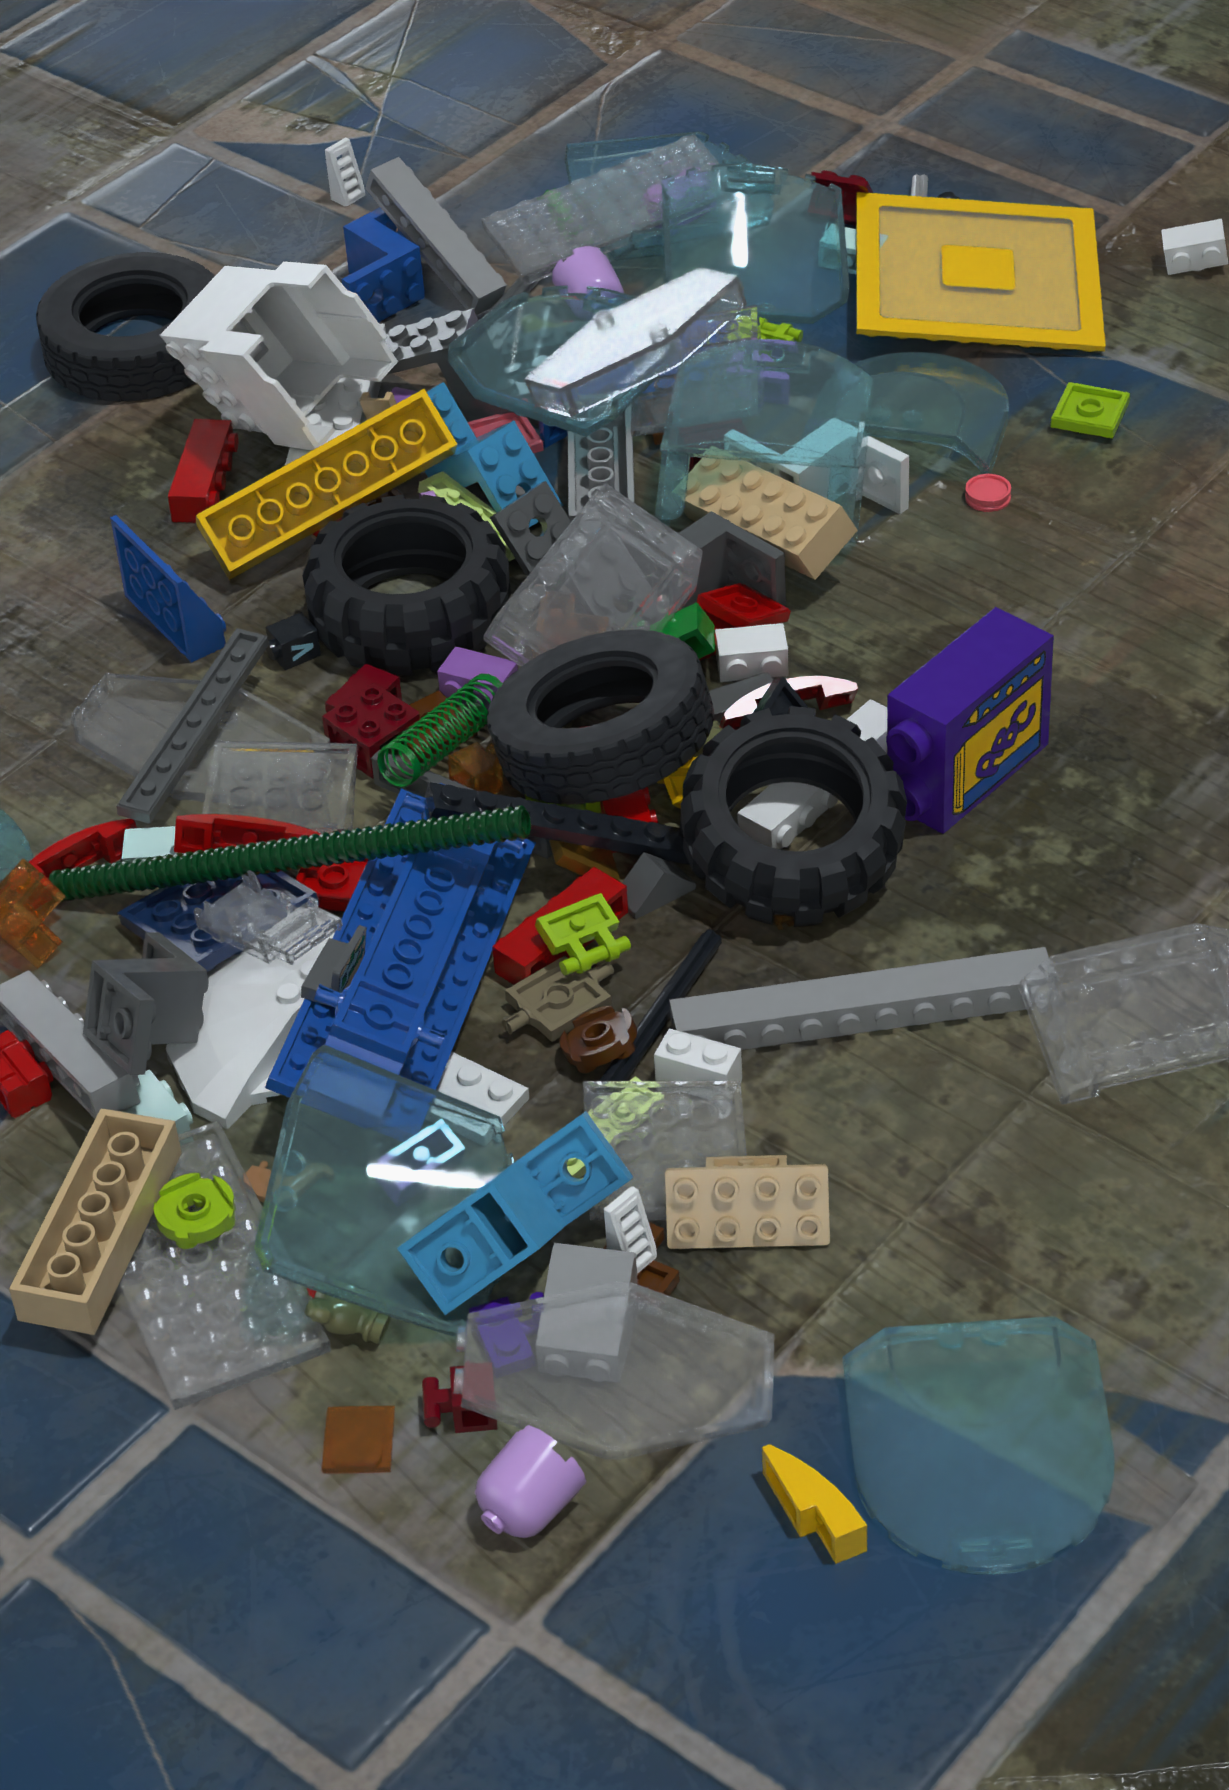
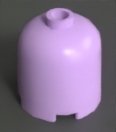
(586, 268)
(527, 1484)

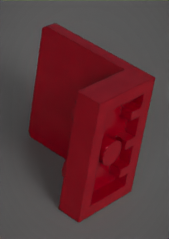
(368, 721)

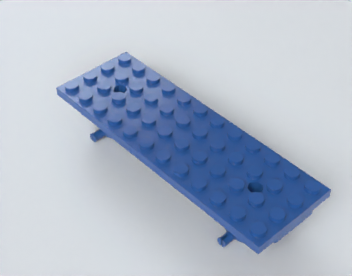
(423, 958)

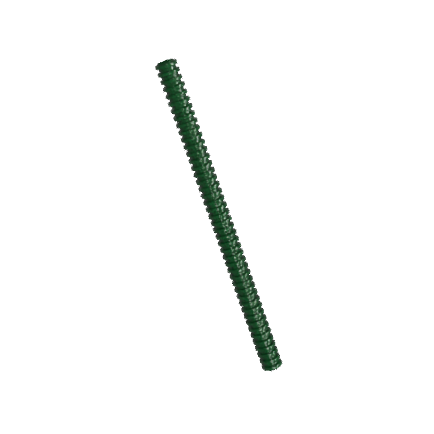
(294, 853)

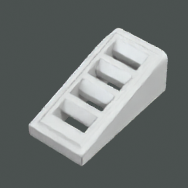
(352, 188)
(633, 1230)

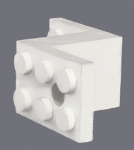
(884, 476)

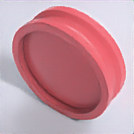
(988, 492)

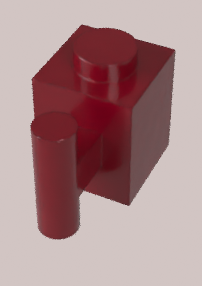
(444, 1401)

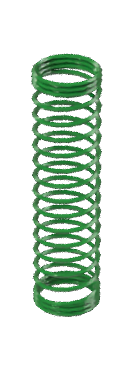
(416, 766)

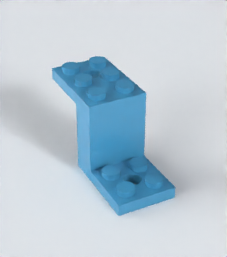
(494, 460)
(515, 1213)

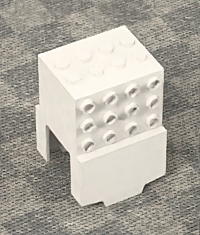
(276, 345)

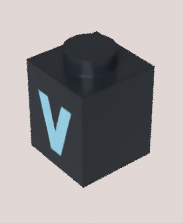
(292, 641)

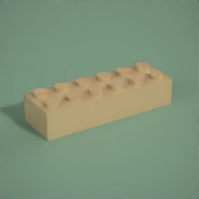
(771, 508)
(95, 1222)

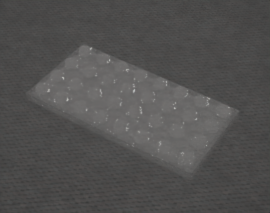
(592, 210)
(211, 1308)

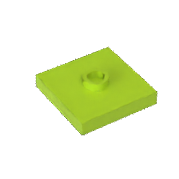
(1090, 410)

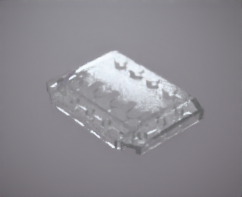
(600, 576)
(1131, 1008)

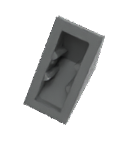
(654, 884)

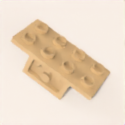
(747, 1203)

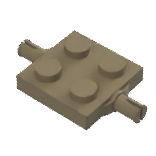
(555, 1000)

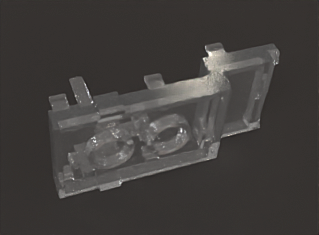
(265, 924)

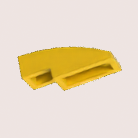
(815, 1504)

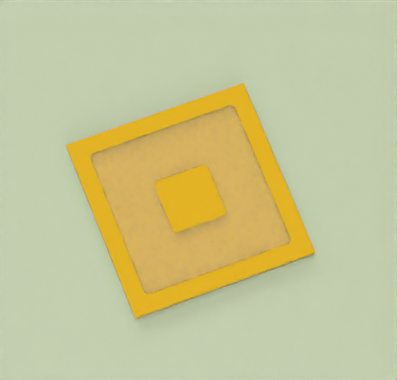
(977, 272)

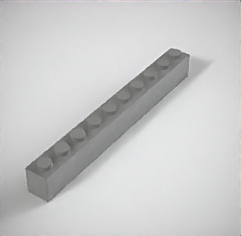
(859, 1001)

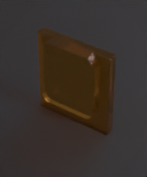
(358, 1439)

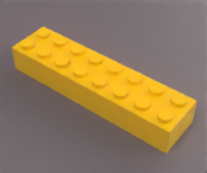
(326, 483)

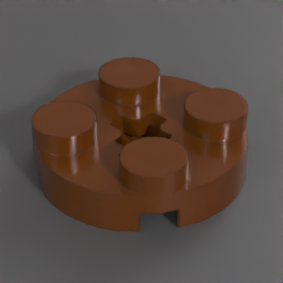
(599, 1038)

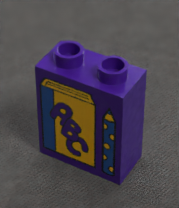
(970, 717)

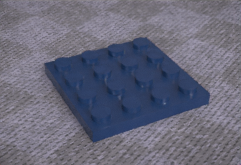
(172, 913)

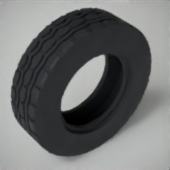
(109, 291)
(610, 756)

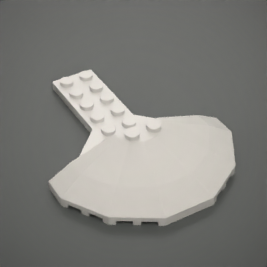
(246, 1025)

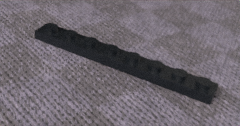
(566, 823)

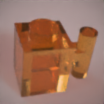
(477, 768)

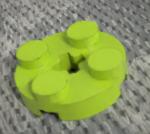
(200, 1226)

